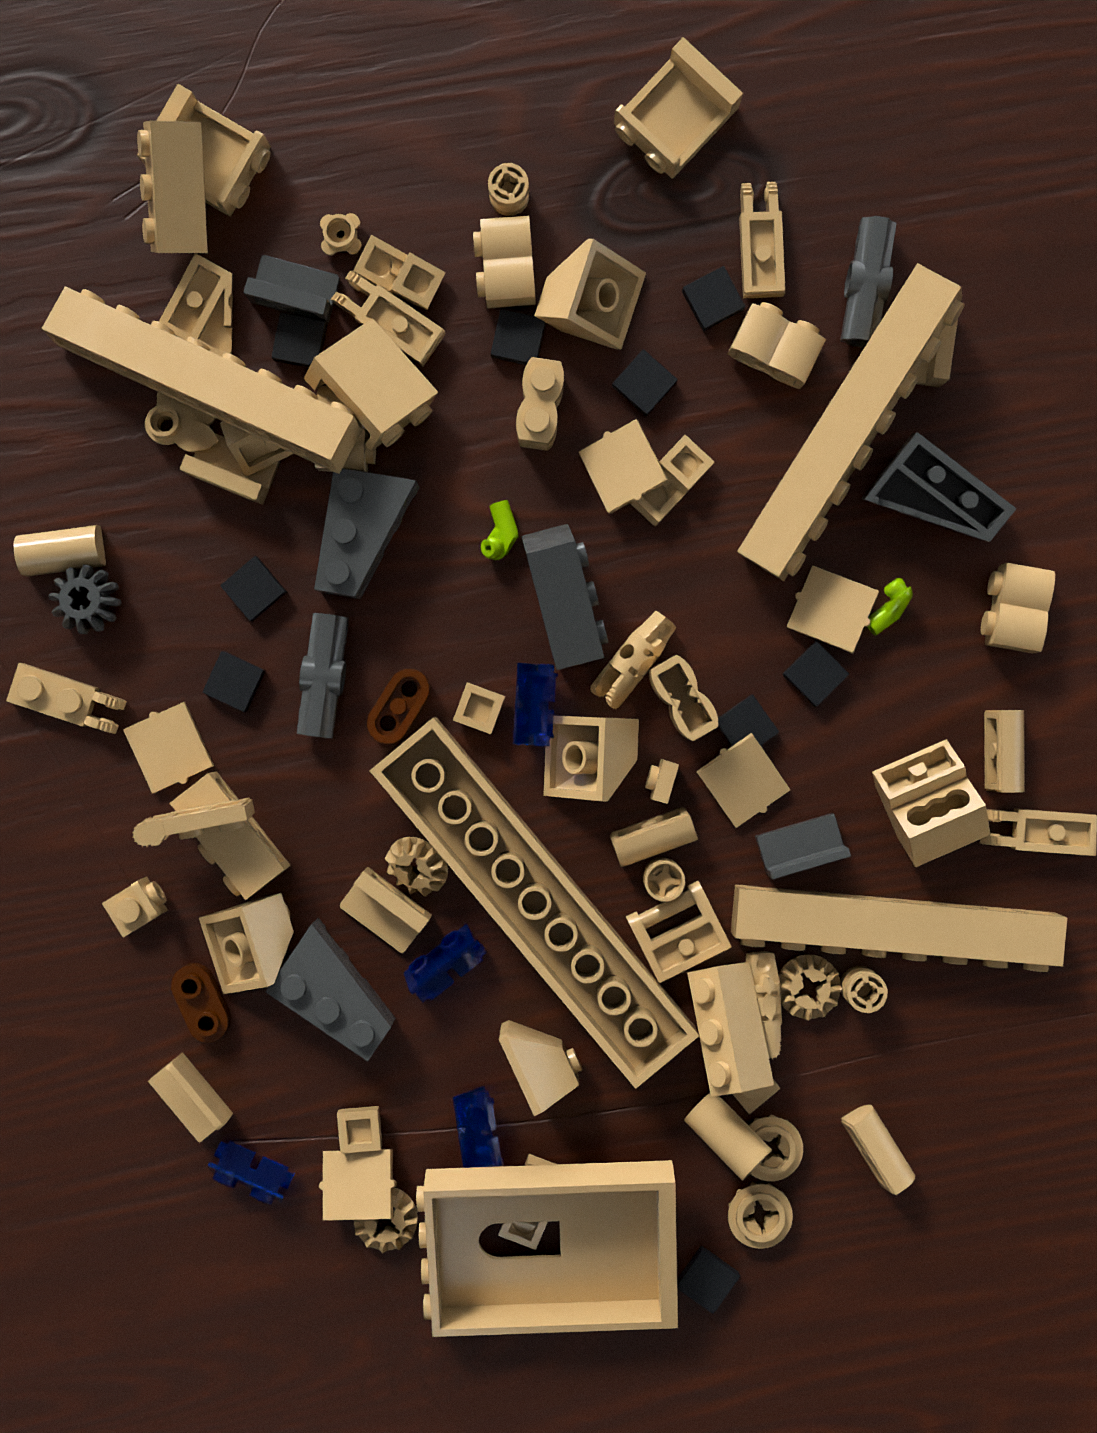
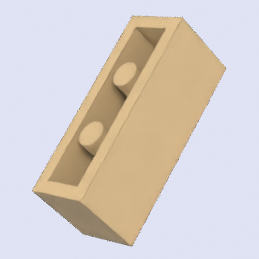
(173, 186)
(242, 854)
(730, 1029)

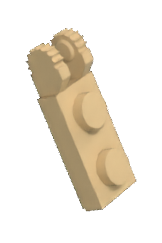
(761, 245)
(403, 324)
(61, 697)
(191, 822)
(1046, 831)

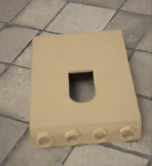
(613, 1243)

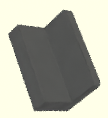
(293, 288)
(801, 846)

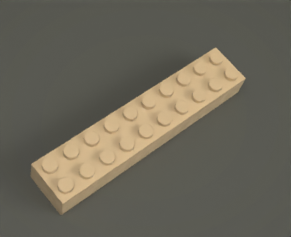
(535, 902)

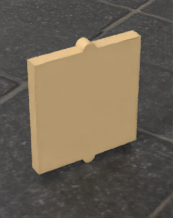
(623, 466)
(833, 609)
(168, 747)
(743, 780)
(358, 1185)

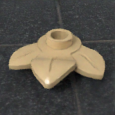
(189, 426)

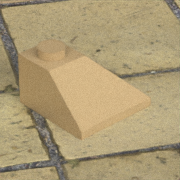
(592, 295)
(589, 756)
(248, 942)
(540, 1064)

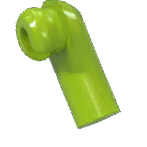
(504, 533)
(899, 596)

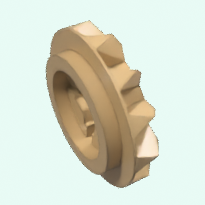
(430, 864)
(816, 970)
(789, 1142)
(405, 1219)
(776, 1223)

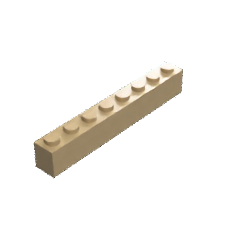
(203, 379)
(852, 421)
(898, 926)

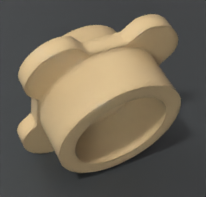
(332, 225)

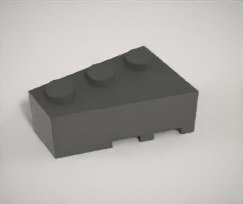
(939, 491)
(358, 527)
(565, 596)
(331, 993)

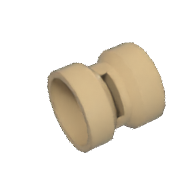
(510, 198)
(666, 884)
(857, 985)

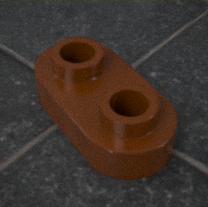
(398, 705)
(204, 1002)

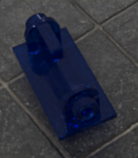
(533, 692)
(428, 973)
(474, 1125)
(235, 1169)

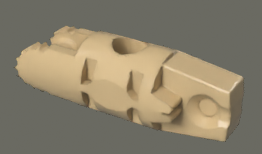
(633, 660)
(768, 996)

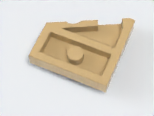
(203, 306)

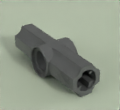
(868, 280)
(322, 675)

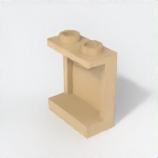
(678, 110)
(229, 150)
(374, 382)

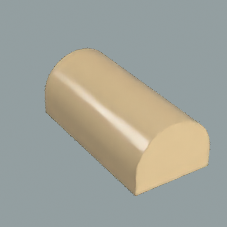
(59, 550)
(1004, 751)
(653, 836)
(727, 1135)
(878, 1149)

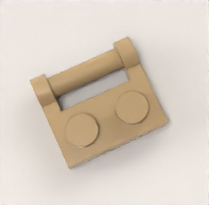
(684, 944)

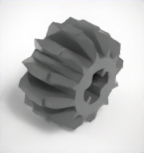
(72, 605)

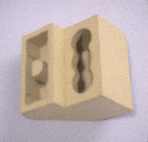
(931, 803)

